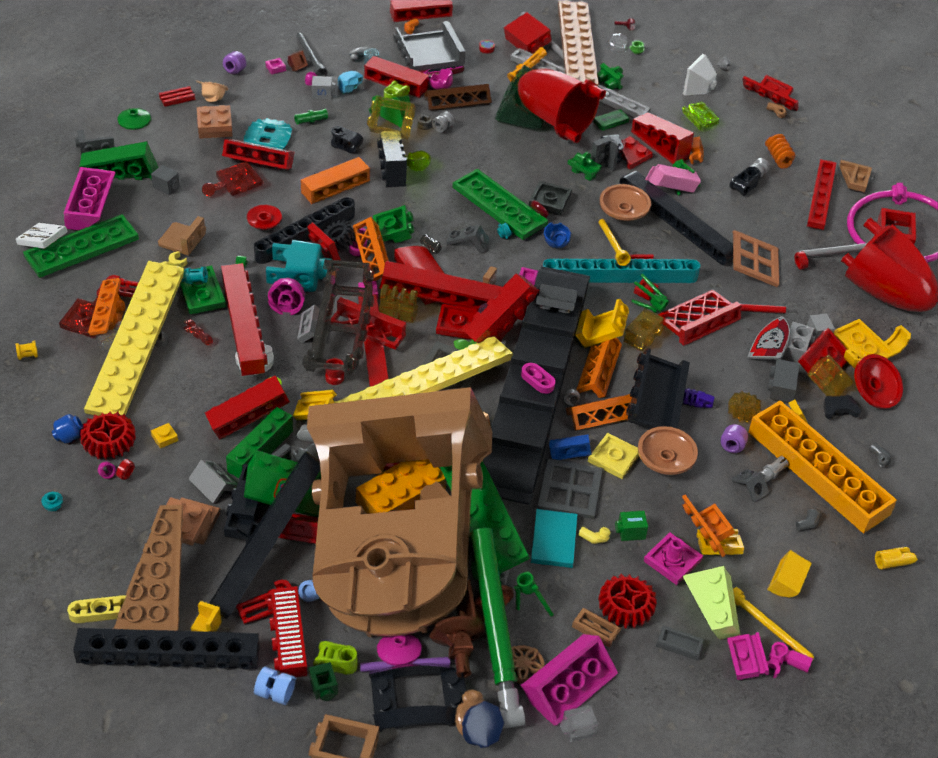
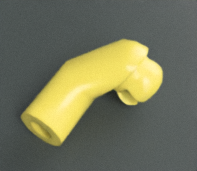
(597, 537)

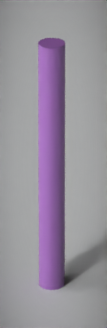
(372, 666)

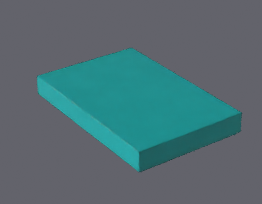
(554, 538)

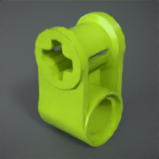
(396, 90)
(336, 655)

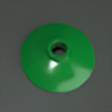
(134, 118)

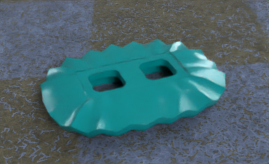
(279, 138)

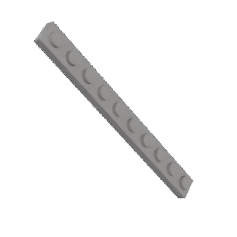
(611, 98)

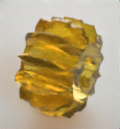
(744, 406)

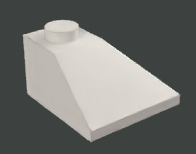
(700, 77)

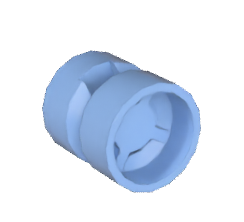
(282, 687)

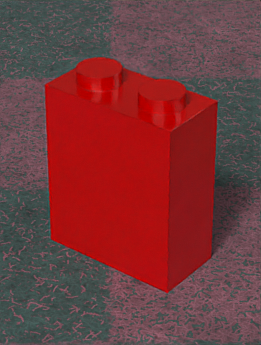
(527, 33)

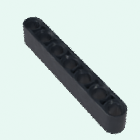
(339, 210)

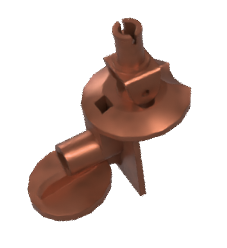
(463, 629)

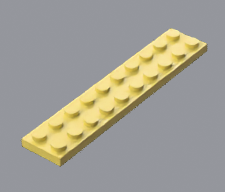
(135, 340)
(441, 372)

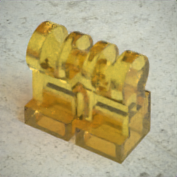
(404, 308)

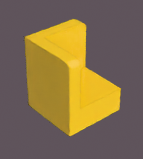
(208, 618)

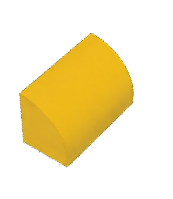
(789, 575)

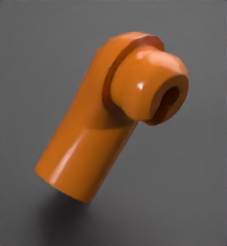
(409, 26)

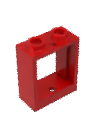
(902, 218)

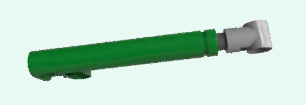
(486, 571)

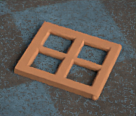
(773, 263)

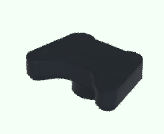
(840, 405)

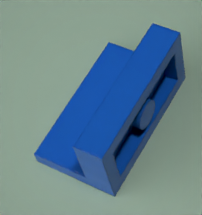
(570, 447)

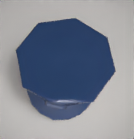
(478, 720)

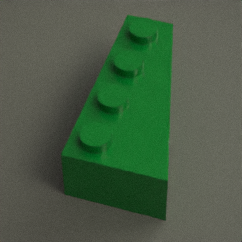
(127, 161)

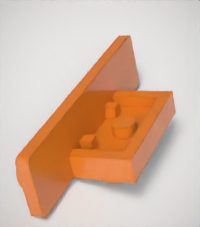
(108, 308)
(712, 523)

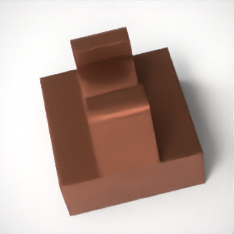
(297, 60)

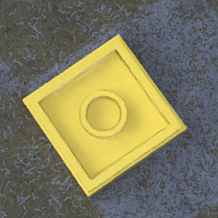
(614, 456)

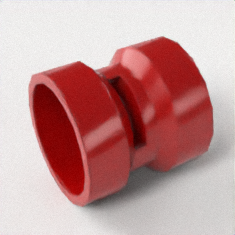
(332, 376)

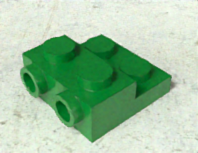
(395, 224)

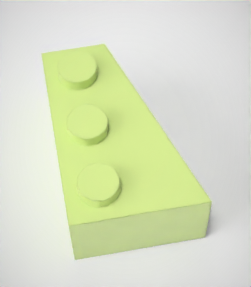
(716, 600)

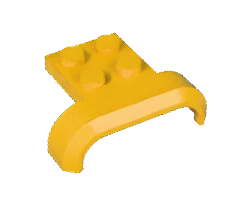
(862, 341)

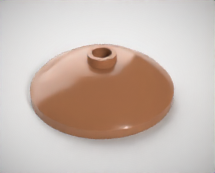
(625, 202)
(667, 450)

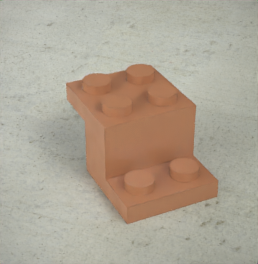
(214, 121)
(197, 520)

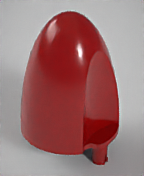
(561, 100)
(893, 270)

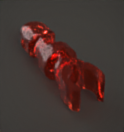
(197, 332)

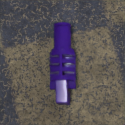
(698, 398)

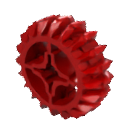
(95, 437)
(631, 596)

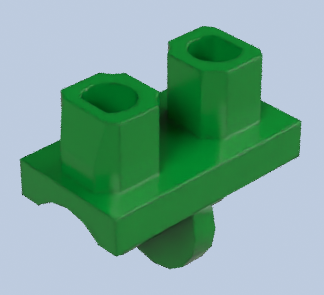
(612, 75)
(584, 164)

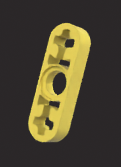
(83, 605)

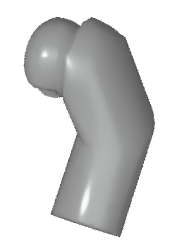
(357, 52)

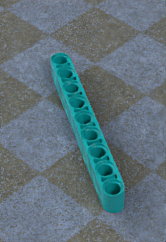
(611, 272)

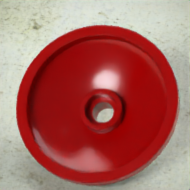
(878, 381)

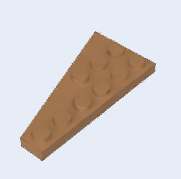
(155, 587)

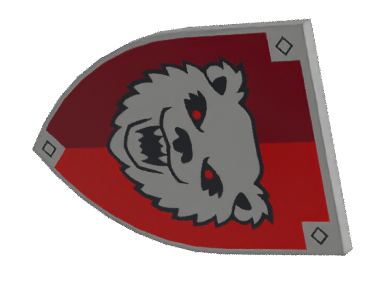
(771, 340)

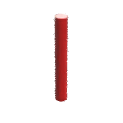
(763, 308)

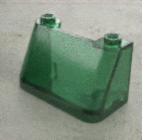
(511, 108)

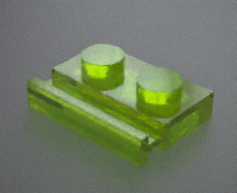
(700, 115)

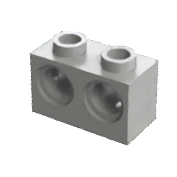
(800, 339)

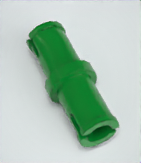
(311, 116)

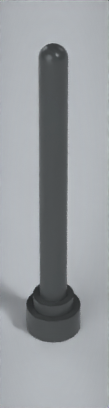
(319, 70)

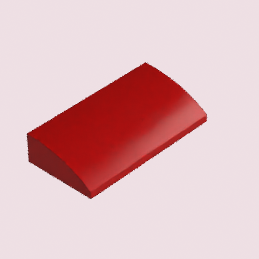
(417, 257)

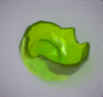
(418, 160)

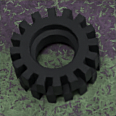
(341, 234)

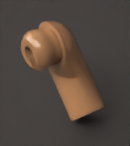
(779, 110)

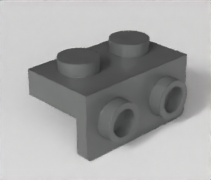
(605, 152)
(557, 297)

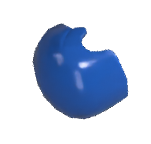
(557, 235)

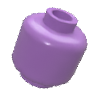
(234, 62)
(734, 438)

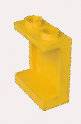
(602, 327)

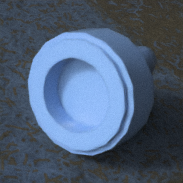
(307, 591)

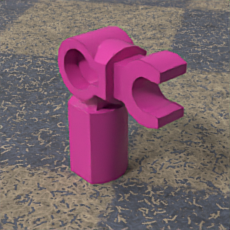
(780, 653)

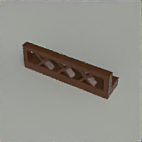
(455, 92)

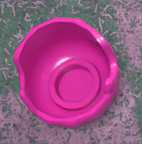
(442, 80)

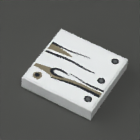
(41, 235)

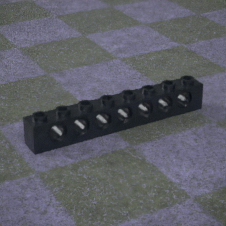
(158, 641)

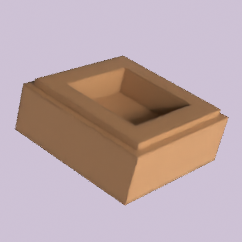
(490, 276)

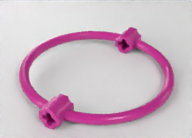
(899, 195)

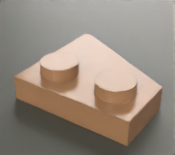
(855, 175)

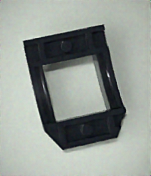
(385, 697)

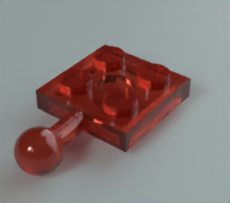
(228, 179)
(74, 318)

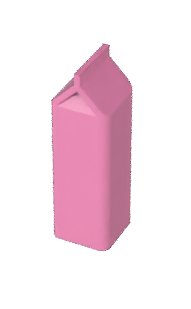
(673, 178)

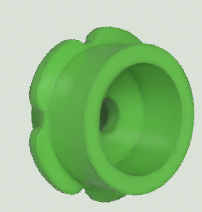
(637, 47)

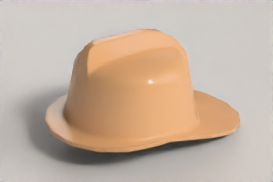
(212, 91)

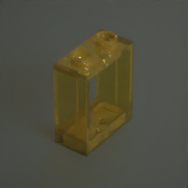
(396, 104)

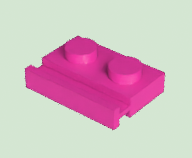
(747, 656)

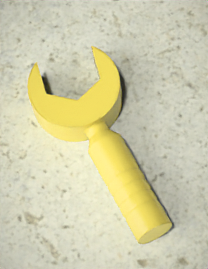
(174, 262)

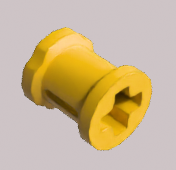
(26, 350)

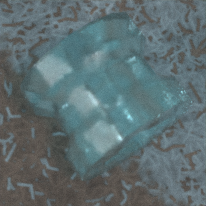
(369, 53)

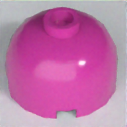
(286, 296)

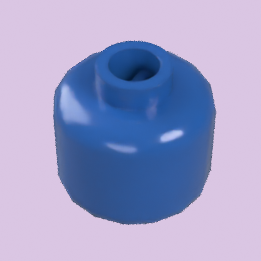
(67, 428)

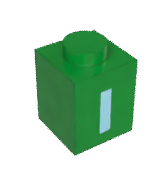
(632, 525)

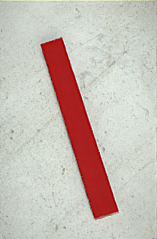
(375, 355)

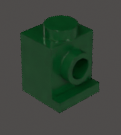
(323, 681)

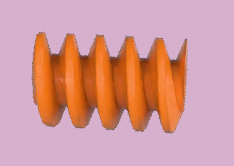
(780, 150)

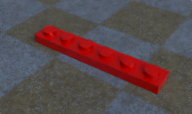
(821, 194)

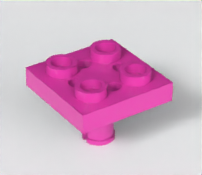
(677, 555)

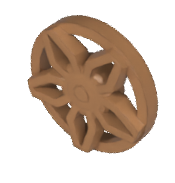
(524, 664)

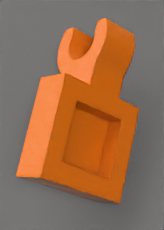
(697, 150)

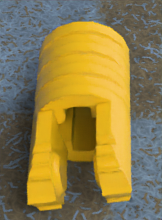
(894, 557)

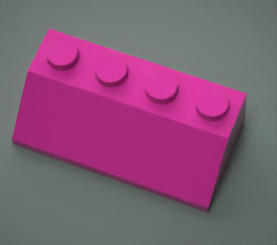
(87, 198)
(570, 678)

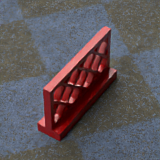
(703, 324)

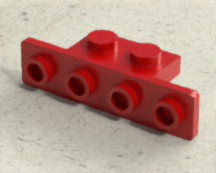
(773, 89)

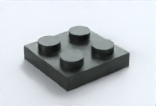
(551, 196)

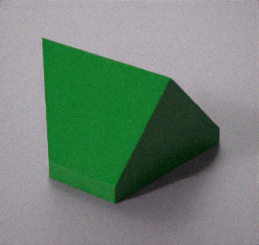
(394, 115)

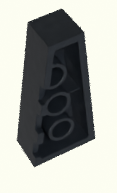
(393, 159)

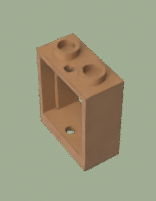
(345, 726)

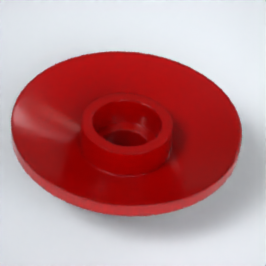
(264, 217)

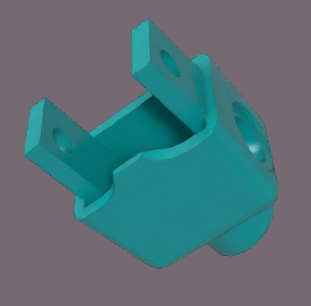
(303, 264)

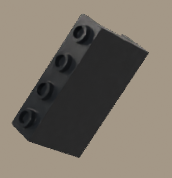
(657, 392)

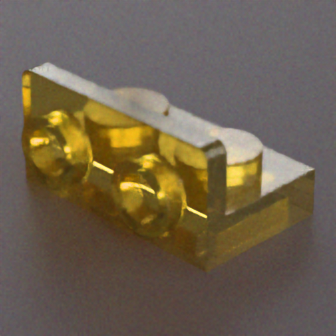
(830, 376)

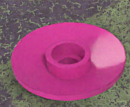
(399, 649)

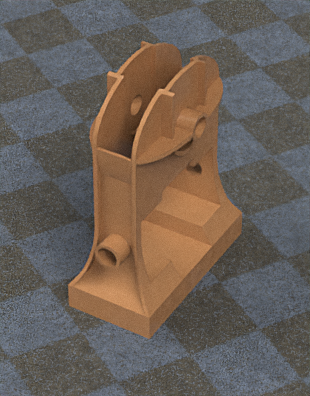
(402, 566)

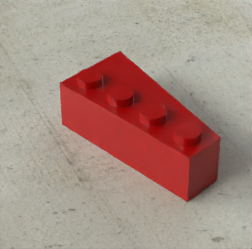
(663, 136)
(502, 310)

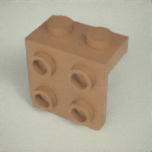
(183, 237)

